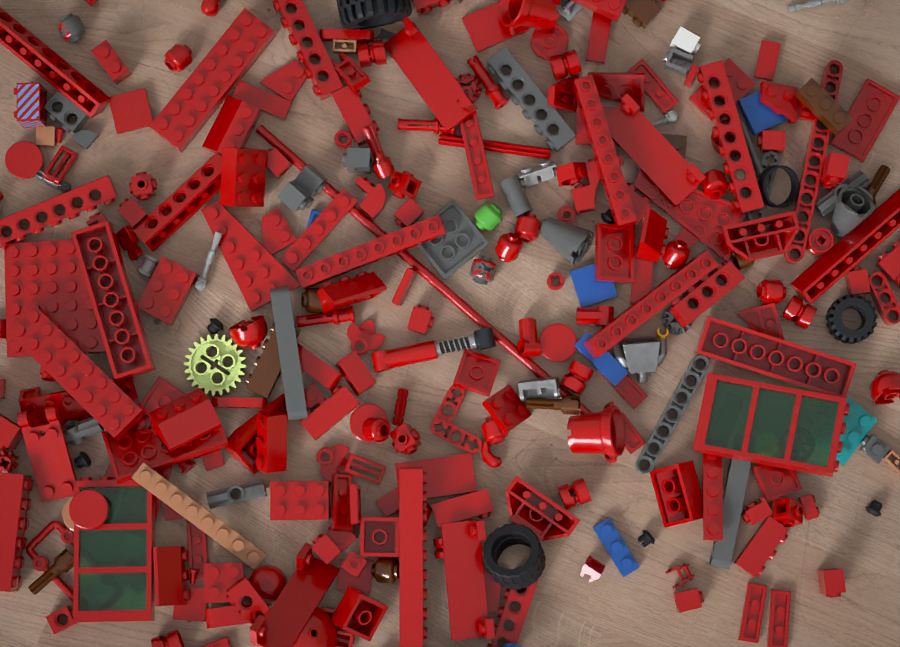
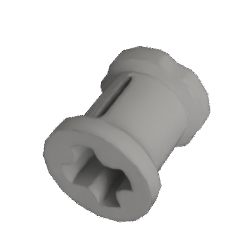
(148, 266)

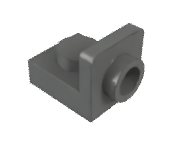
(874, 448)

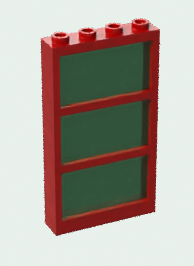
(771, 425)
(116, 559)

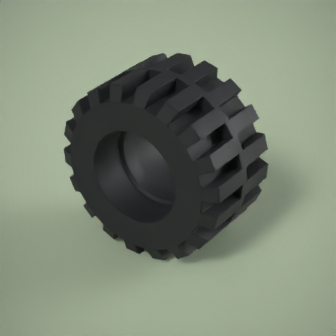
(867, 315)

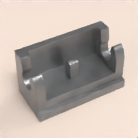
(539, 388)

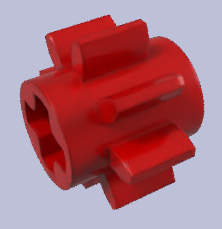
(5, 465)

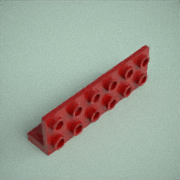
(429, 75)
(652, 151)
(68, 407)
(466, 580)
(295, 602)

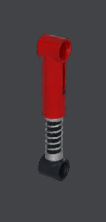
(430, 350)

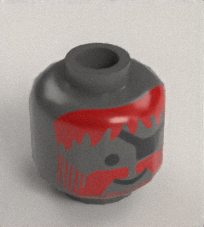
(71, 28)
(483, 270)

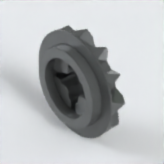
(673, 328)

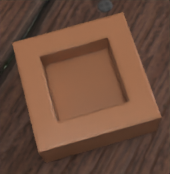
(46, 136)

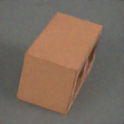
(344, 46)
(893, 461)

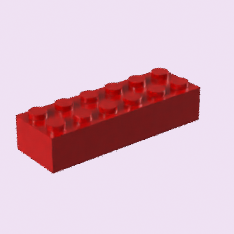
(13, 523)

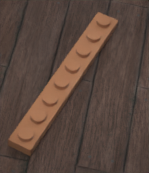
(198, 515)

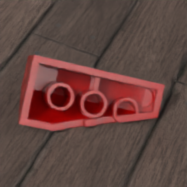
(243, 440)

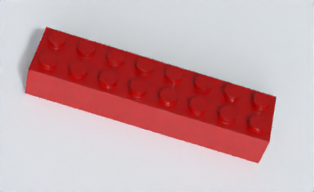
(213, 80)
(113, 301)
(775, 357)
(75, 372)

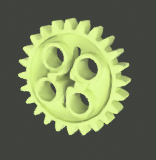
(224, 350)

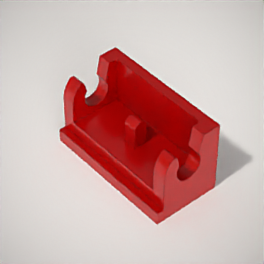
(355, 373)

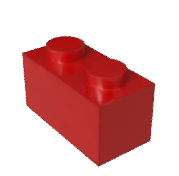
(810, 509)

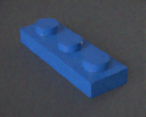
(616, 547)

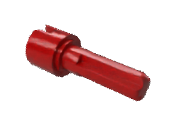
(381, 164)

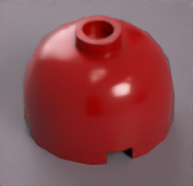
(249, 332)
(885, 387)
(268, 582)

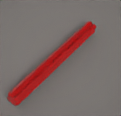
(496, 146)

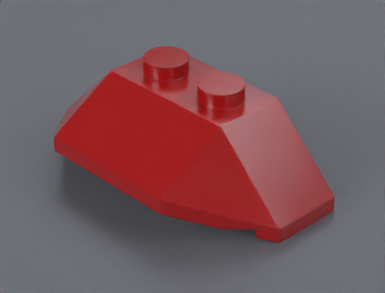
(762, 236)
(538, 512)

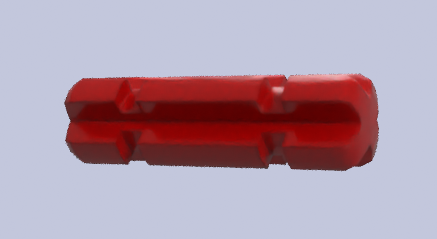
(400, 407)

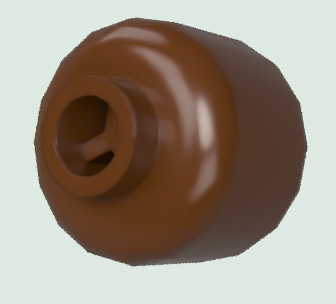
(311, 301)
(385, 570)

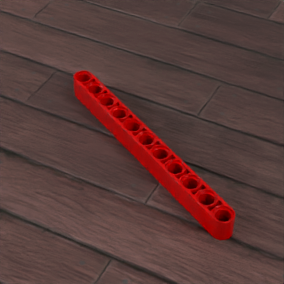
(813, 171)

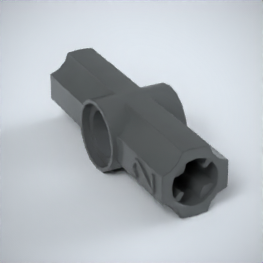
(828, 202)
(77, 431)
(224, 496)

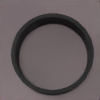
(794, 186)

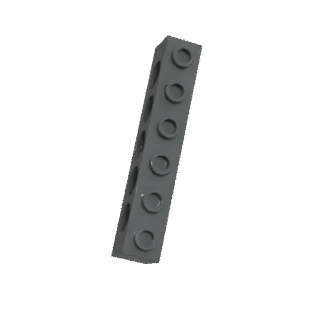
(505, 59)

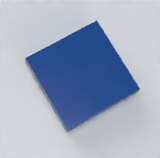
(758, 115)
(589, 290)

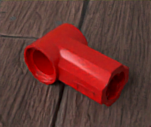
(597, 316)
(528, 343)

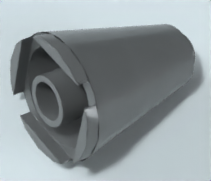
(851, 209)
(566, 238)

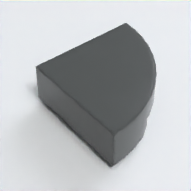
(85, 137)

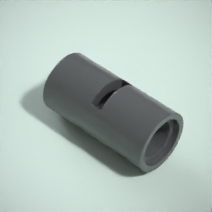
(516, 196)

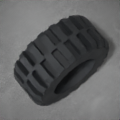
(372, 13)

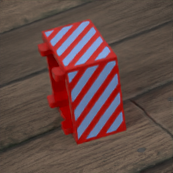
(30, 104)

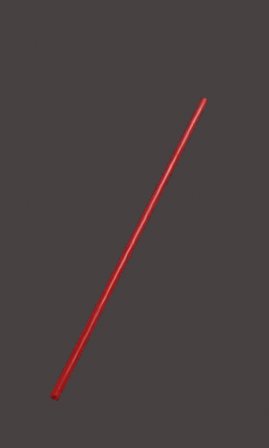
(422, 270)

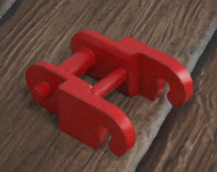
(683, 580)

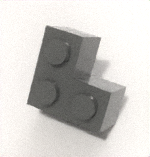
(300, 192)

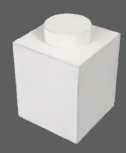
(685, 41)

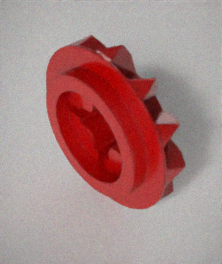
(475, 85)

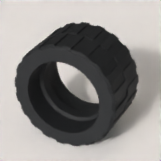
(504, 538)

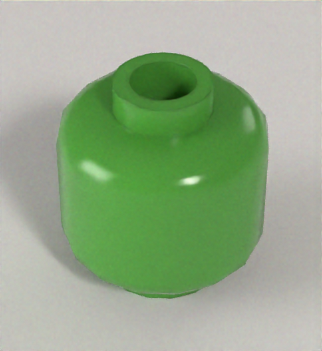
(488, 216)

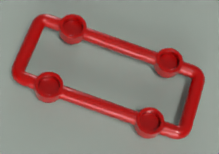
(41, 563)

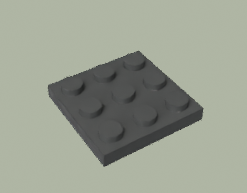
(457, 246)

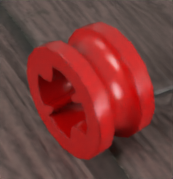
(549, 281)

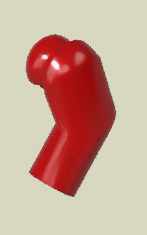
(490, 459)

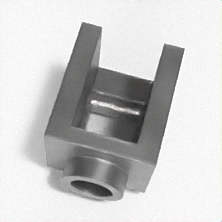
(678, 61)

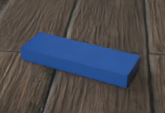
(605, 364)

